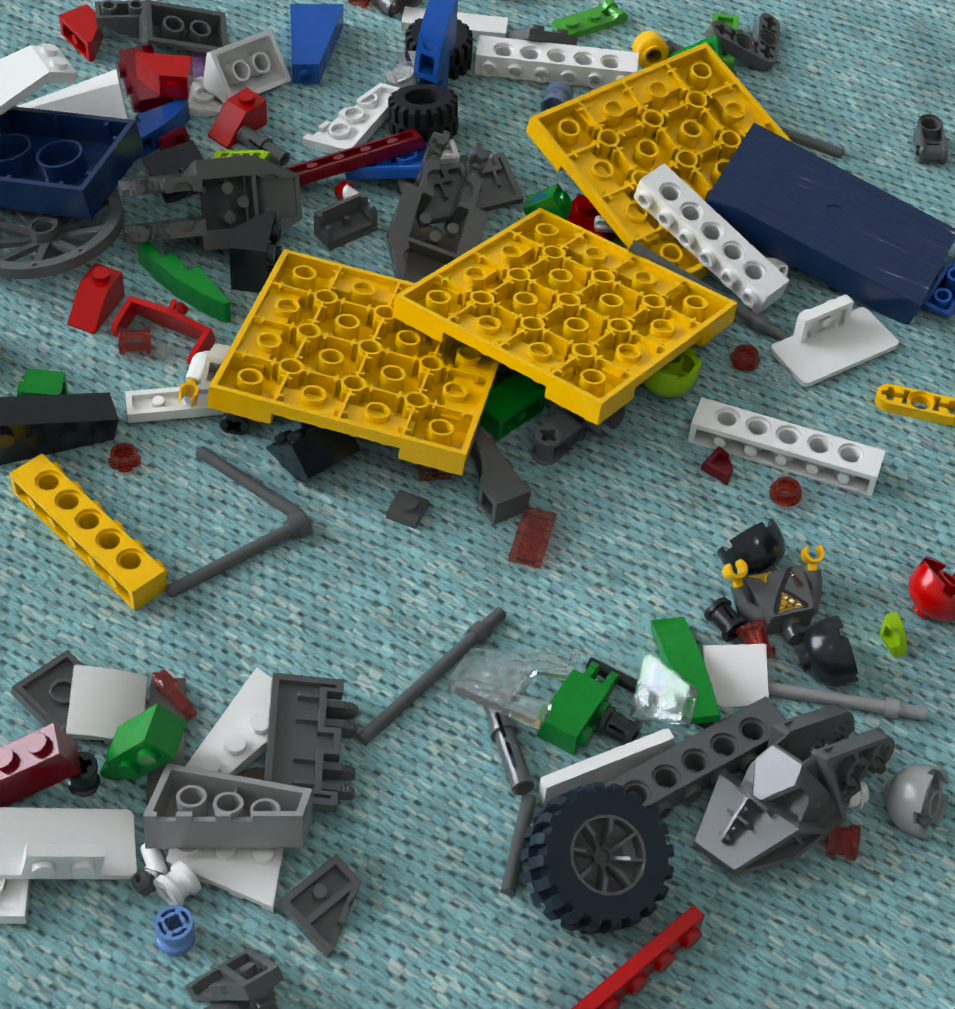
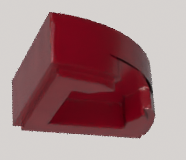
(718, 465)

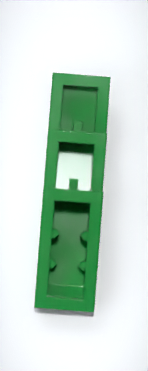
(188, 285)
(680, 652)

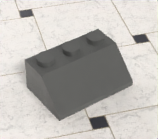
(182, 27)

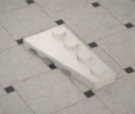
(354, 123)
(240, 732)

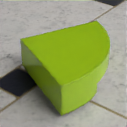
(894, 635)

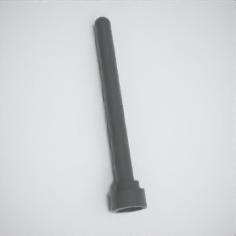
(295, 526)

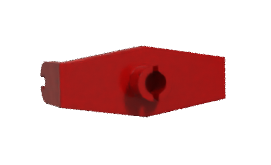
(170, 317)

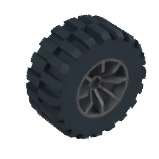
(597, 859)

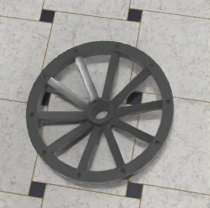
(49, 238)

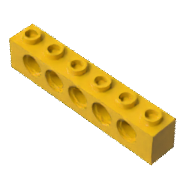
(89, 531)

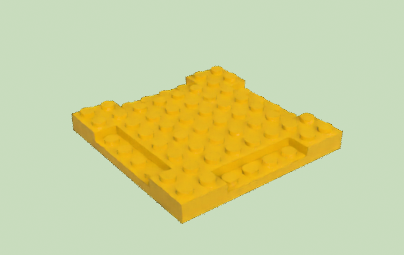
(672, 113)
(566, 311)
(335, 358)

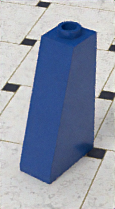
(313, 39)

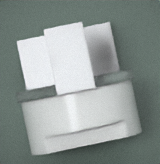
(403, 72)

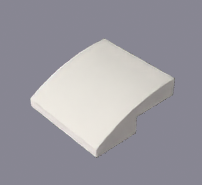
(103, 701)

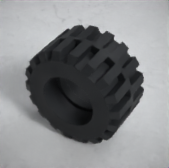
(460, 56)
(425, 109)

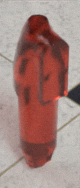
(168, 688)

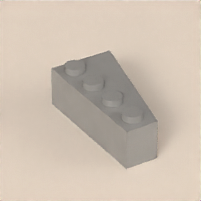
(225, 811)

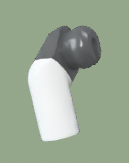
(154, 867)

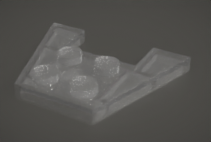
(502, 676)

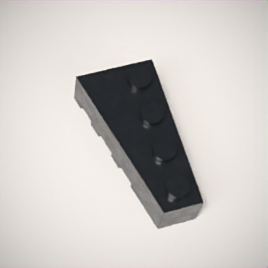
(54, 424)

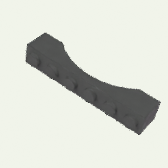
(500, 488)

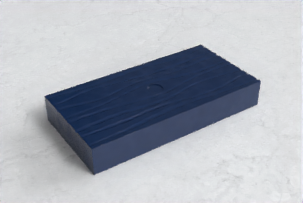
(63, 160)
(831, 224)

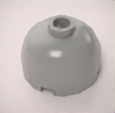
(914, 792)

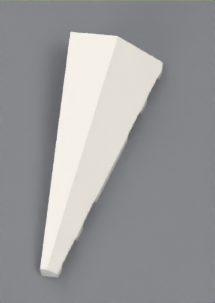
(92, 97)

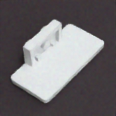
(832, 341)
(67, 843)

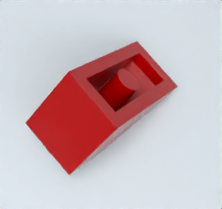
(82, 30)
(165, 74)
(239, 110)
(96, 298)

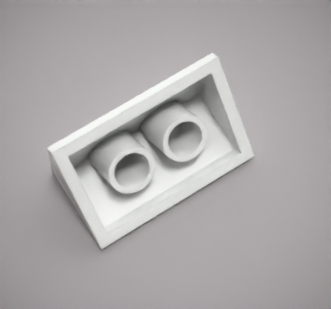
(243, 64)

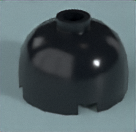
(758, 546)
(828, 654)

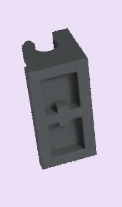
(345, 221)

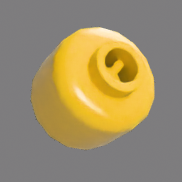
(650, 47)

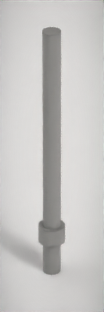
(890, 707)

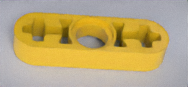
(913, 395)

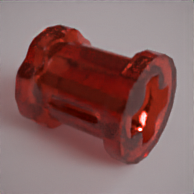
(125, 335)
(755, 634)

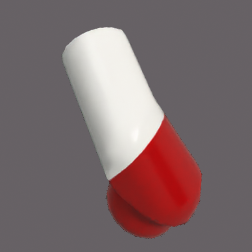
(345, 189)

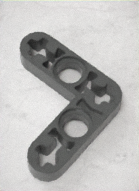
(758, 51)

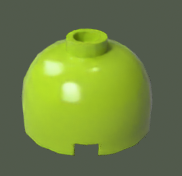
(677, 376)

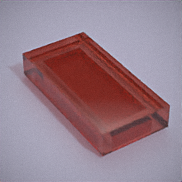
(532, 537)

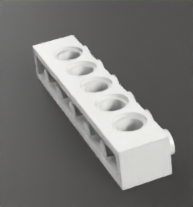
(552, 62)
(710, 238)
(786, 446)

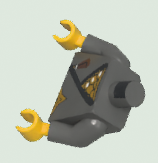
(780, 597)

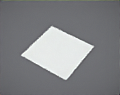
(737, 673)

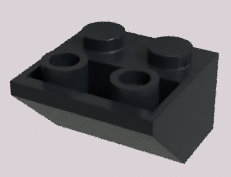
(254, 251)
(311, 450)

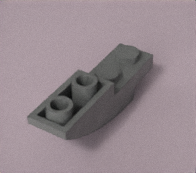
(120, 16)

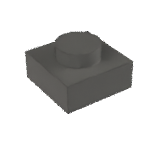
(407, 509)

